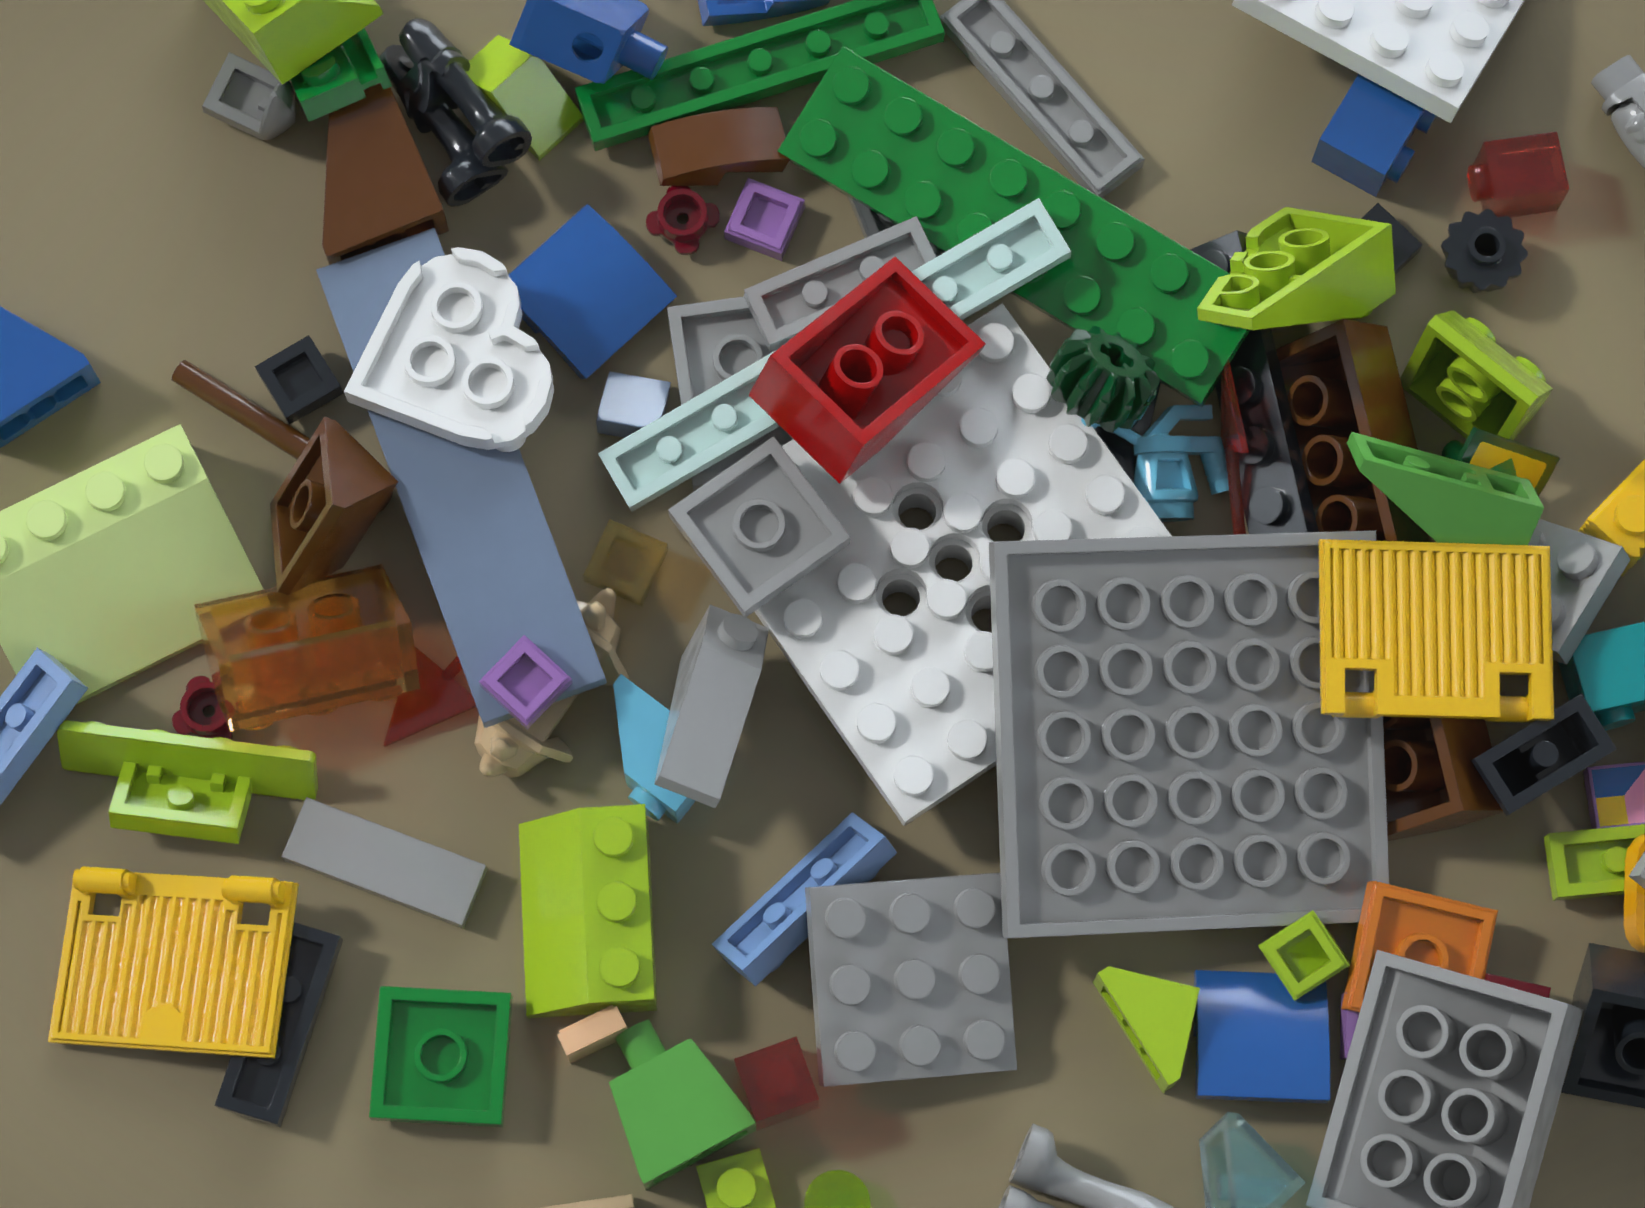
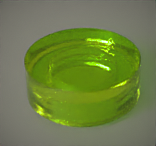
(837, 1190)

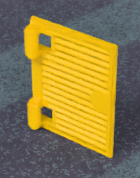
(1435, 629)
(174, 964)

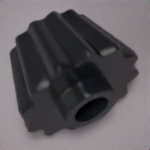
(1489, 234)

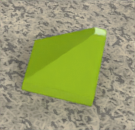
(1304, 955)

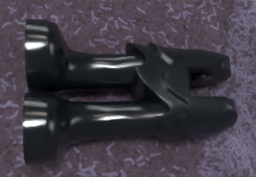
(433, 82)

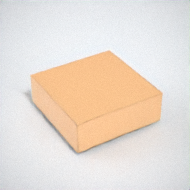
(591, 1033)

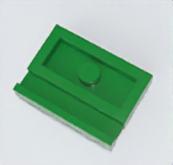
(340, 77)

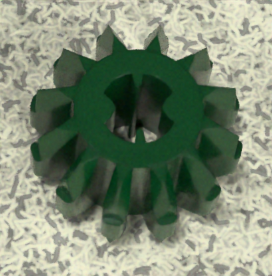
(1103, 379)

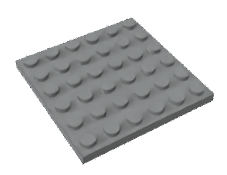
(1175, 738)

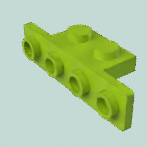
(184, 781)

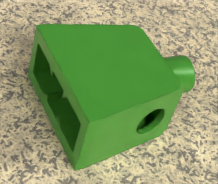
(673, 1105)

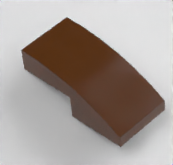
(709, 144)

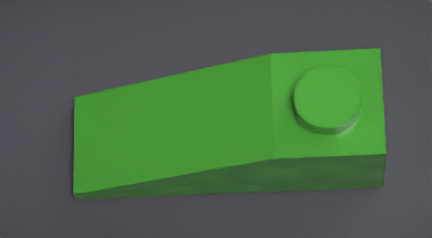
(1449, 496)

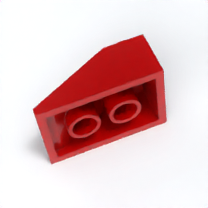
(864, 369)

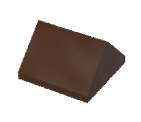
(325, 506)

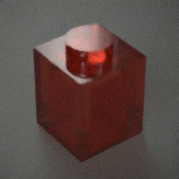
(1519, 175)
(776, 1083)

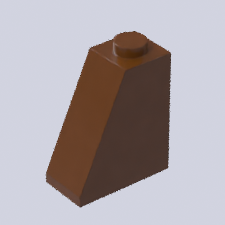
(374, 179)

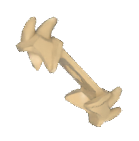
(513, 749)

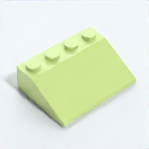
(116, 561)

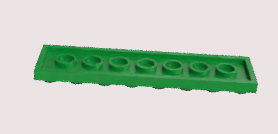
(926, 161)

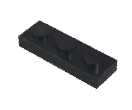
(264, 1086)

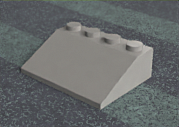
(1444, 1092)

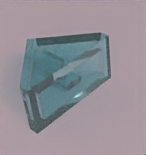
(1243, 1168)

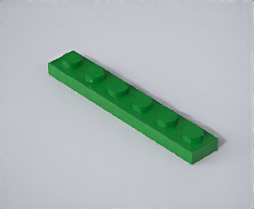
(754, 66)

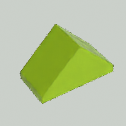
(527, 90)
(1154, 1018)

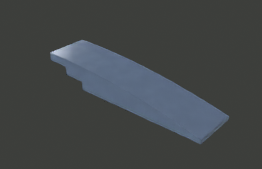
(467, 509)

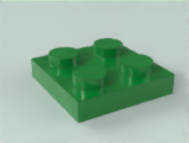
(441, 1056)

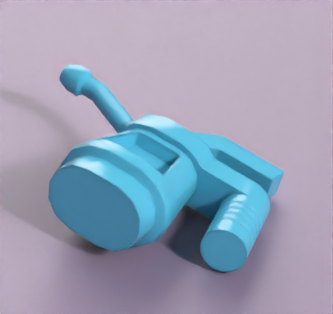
(1164, 467)

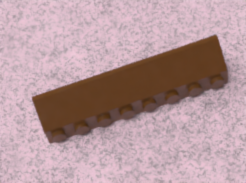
(1345, 384)

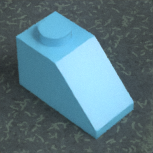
(641, 733)

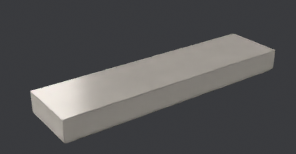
(1042, 94)

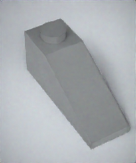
(710, 705)

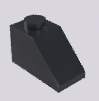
(1543, 755)

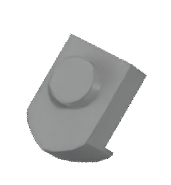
(251, 99)

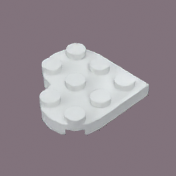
(455, 356)

